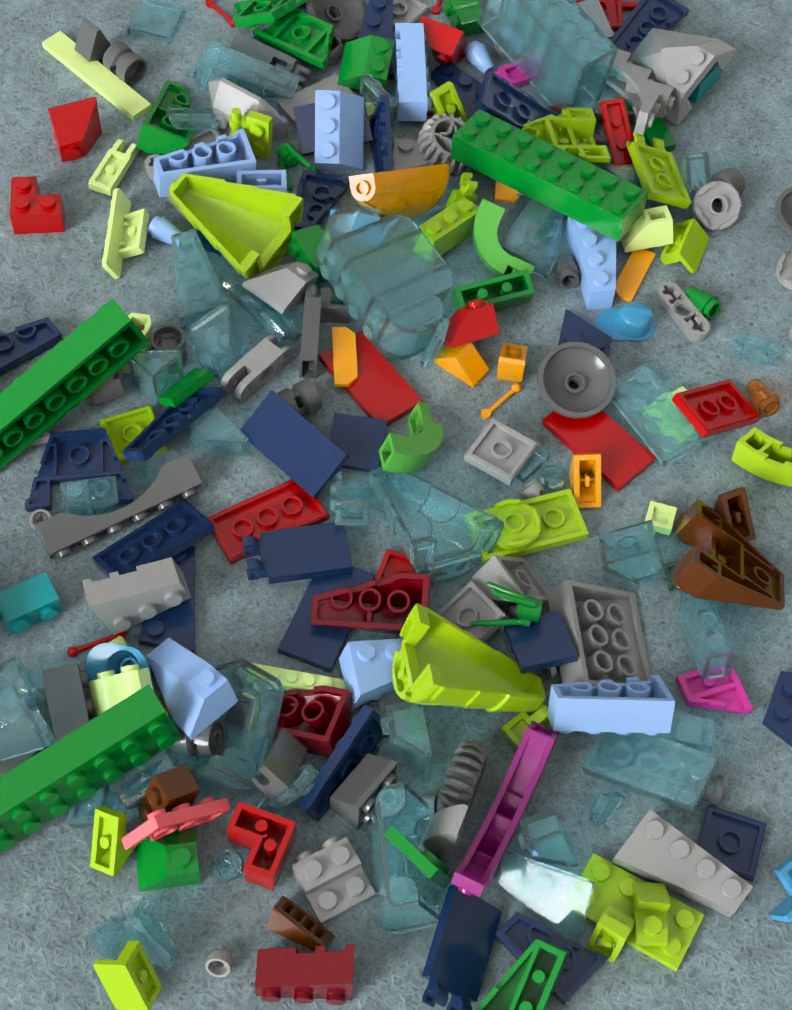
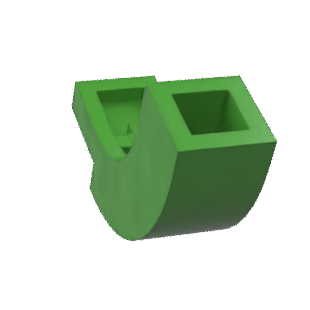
(487, 243)
(413, 452)

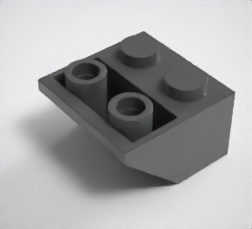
(358, 792)

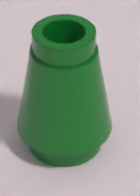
(705, 302)

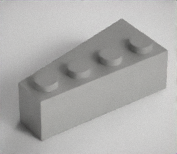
(667, 856)

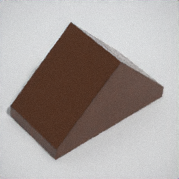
(735, 509)

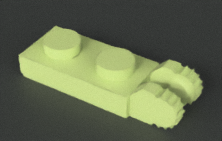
(112, 168)

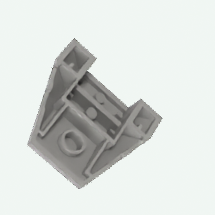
(680, 62)

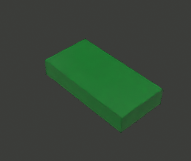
(185, 387)

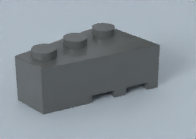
(67, 698)

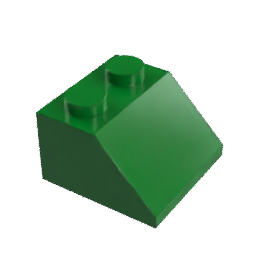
(365, 56)

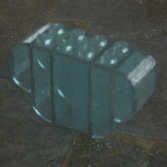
(385, 277)

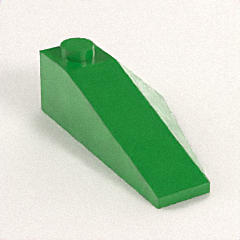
(157, 131)

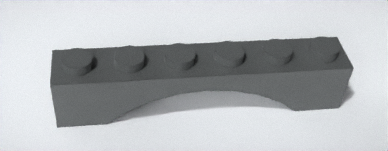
(67, 530)

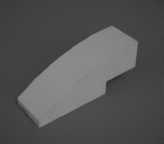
(444, 830)

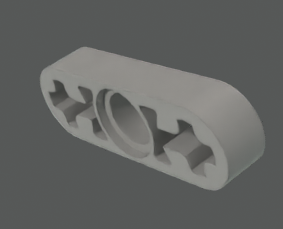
(682, 301)

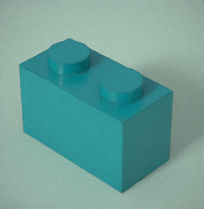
(29, 604)

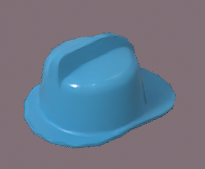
(627, 323)
(113, 657)

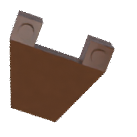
(724, 563)

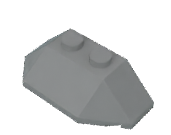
(227, 95)

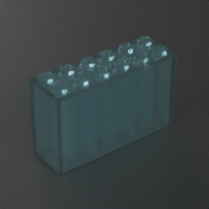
(553, 47)

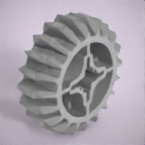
(436, 141)

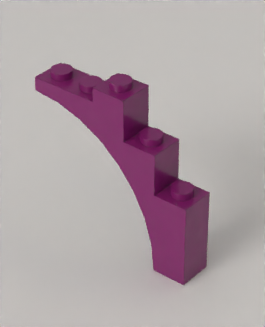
(509, 805)

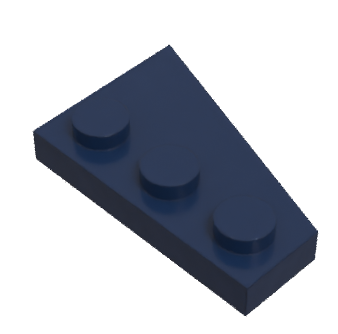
(465, 86)
(580, 965)

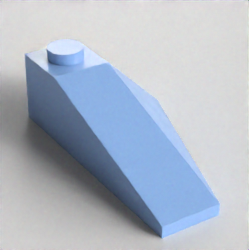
(190, 687)

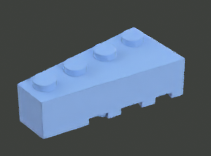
(215, 160)
(596, 261)
(612, 707)

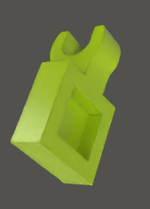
(467, 190)
(517, 726)

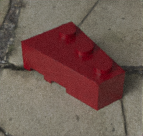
(305, 974)

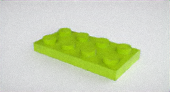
(559, 524)
(615, 889)

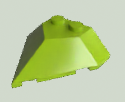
(572, 133)

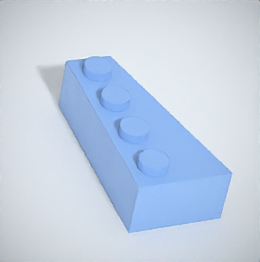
(411, 72)

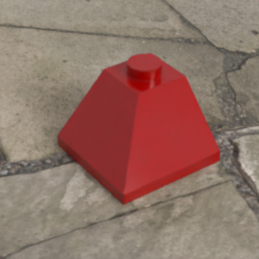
(445, 42)
(75, 128)
(472, 323)

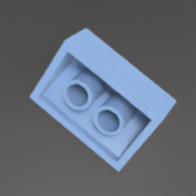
(339, 130)

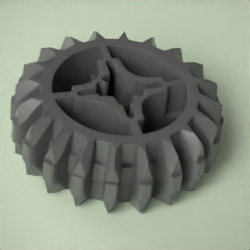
(463, 775)

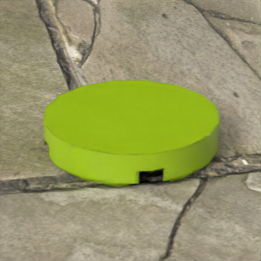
(521, 524)

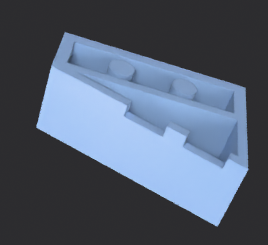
(368, 669)

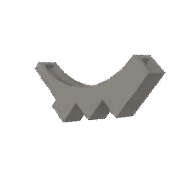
(644, 95)

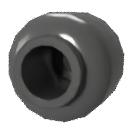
(732, 177)

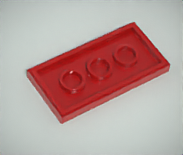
(379, 387)
(620, 453)
(271, 510)

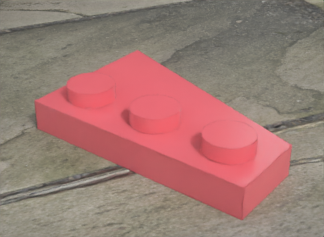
(181, 818)

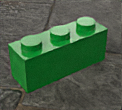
(502, 291)

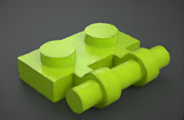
(257, 128)

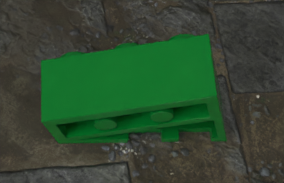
(530, 980)

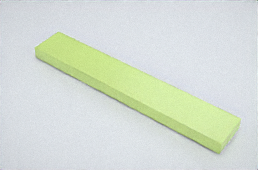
(97, 77)

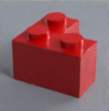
(32, 211)
(267, 837)

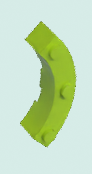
(764, 457)

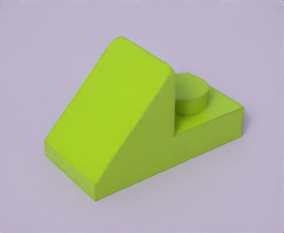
(447, 101)
(107, 848)
(650, 914)
(610, 933)

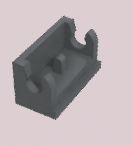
(280, 764)

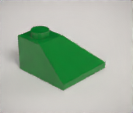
(168, 861)

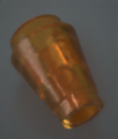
(763, 398)

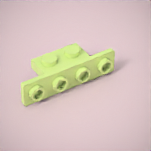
(125, 233)

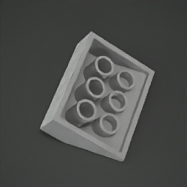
(604, 633)

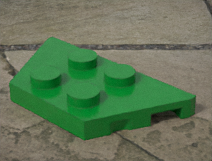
(255, 12)
(300, 36)

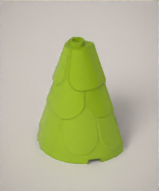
(239, 220)
(454, 668)

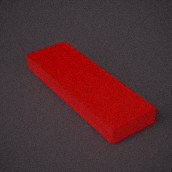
(617, 129)

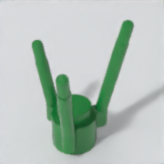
(291, 157)
(528, 608)

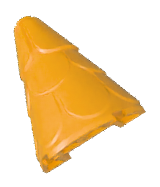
(401, 191)

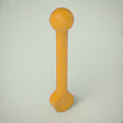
(486, 413)

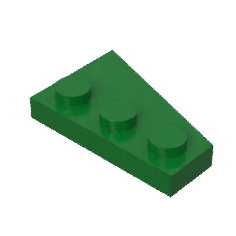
(426, 861)

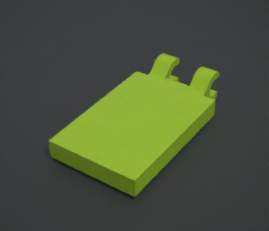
(658, 172)

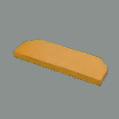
(633, 274)
(344, 356)

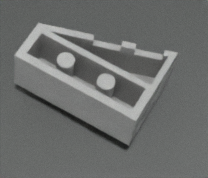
(136, 595)

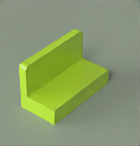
(687, 245)
(130, 978)

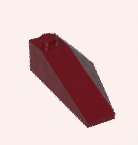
(372, 606)
(316, 717)

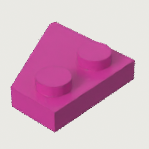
(714, 693)

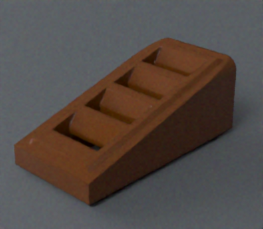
(297, 925)

